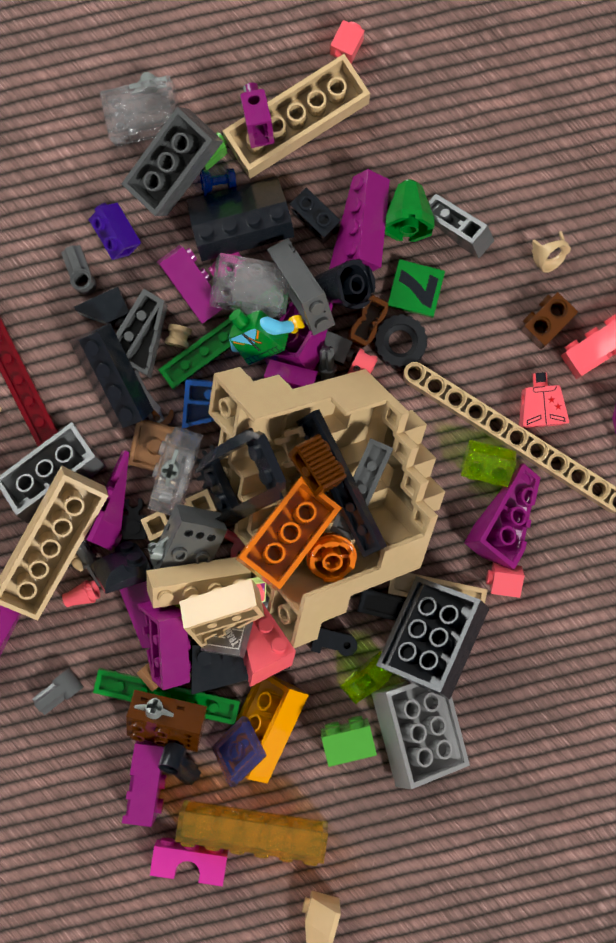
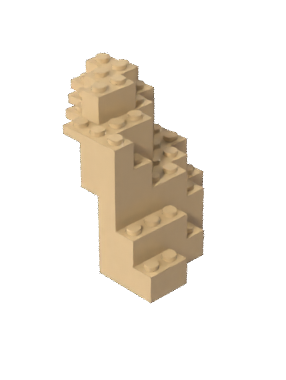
(354, 411)

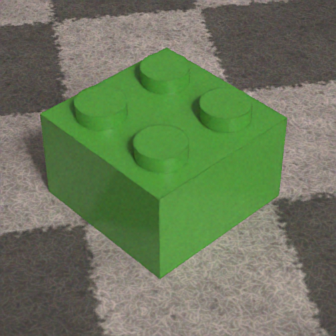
(348, 741)

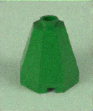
(409, 213)

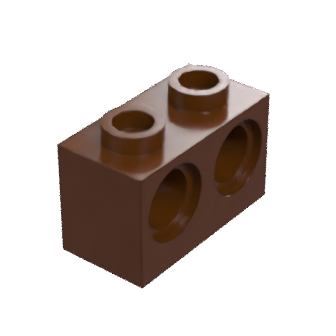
(551, 323)

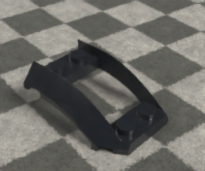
(269, 474)

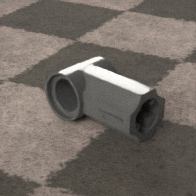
(78, 269)
(62, 688)

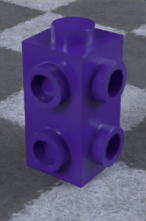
(114, 230)

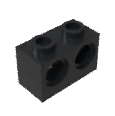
(315, 215)

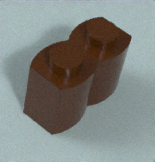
(365, 328)

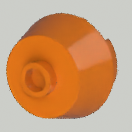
(331, 557)

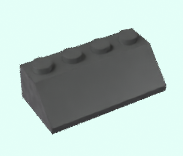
(31, 477)

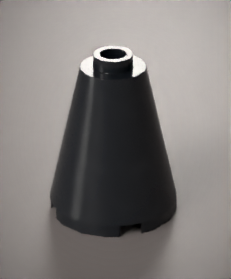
(348, 284)

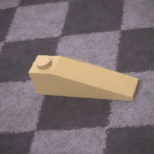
(321, 917)

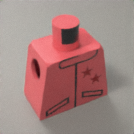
(542, 404)

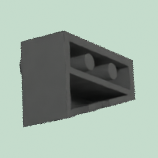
(142, 331)

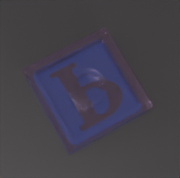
(238, 751)

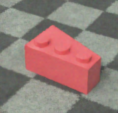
(267, 649)

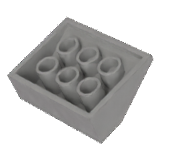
(419, 734)

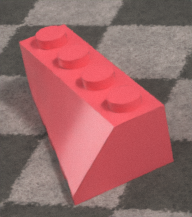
(592, 351)

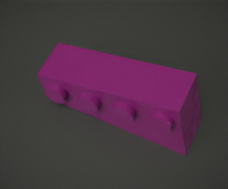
(363, 221)

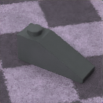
(460, 226)

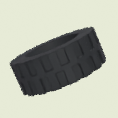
(403, 323)

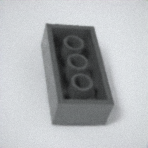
(172, 162)

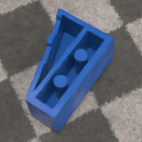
(196, 402)

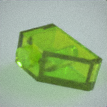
(365, 680)

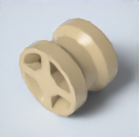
(178, 336)

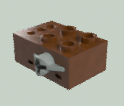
(165, 720)

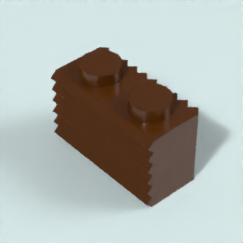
(317, 465)

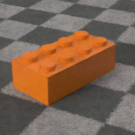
(288, 534)

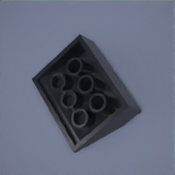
(240, 218)
(433, 636)

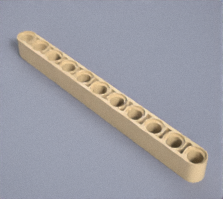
(548, 452)

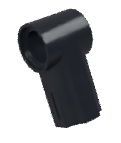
(178, 764)

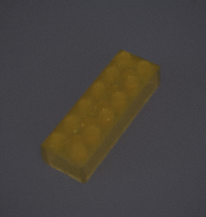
(252, 832)

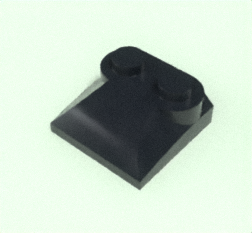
(122, 568)

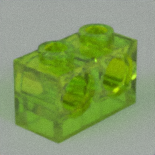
(489, 459)

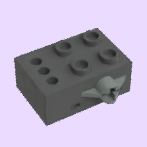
(188, 538)

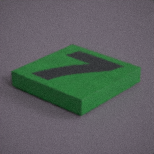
(416, 288)

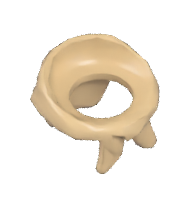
(541, 253)

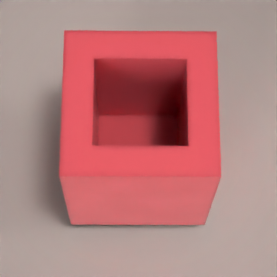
(347, 40)
(505, 581)

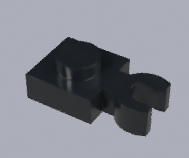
(131, 524)

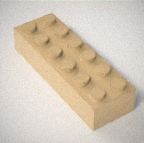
(301, 114)
(50, 542)

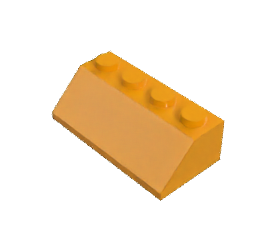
(273, 712)

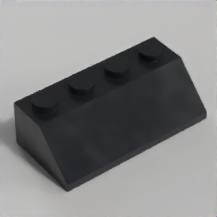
(112, 376)

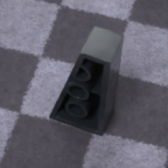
(214, 670)

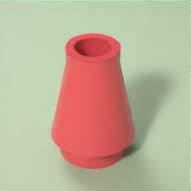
(82, 594)

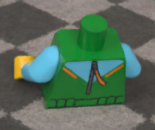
(259, 335)

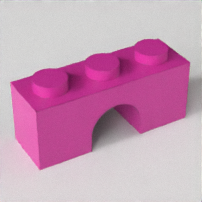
(169, 854)

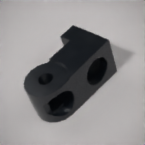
(335, 640)

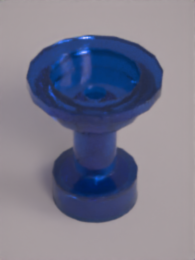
(208, 181)

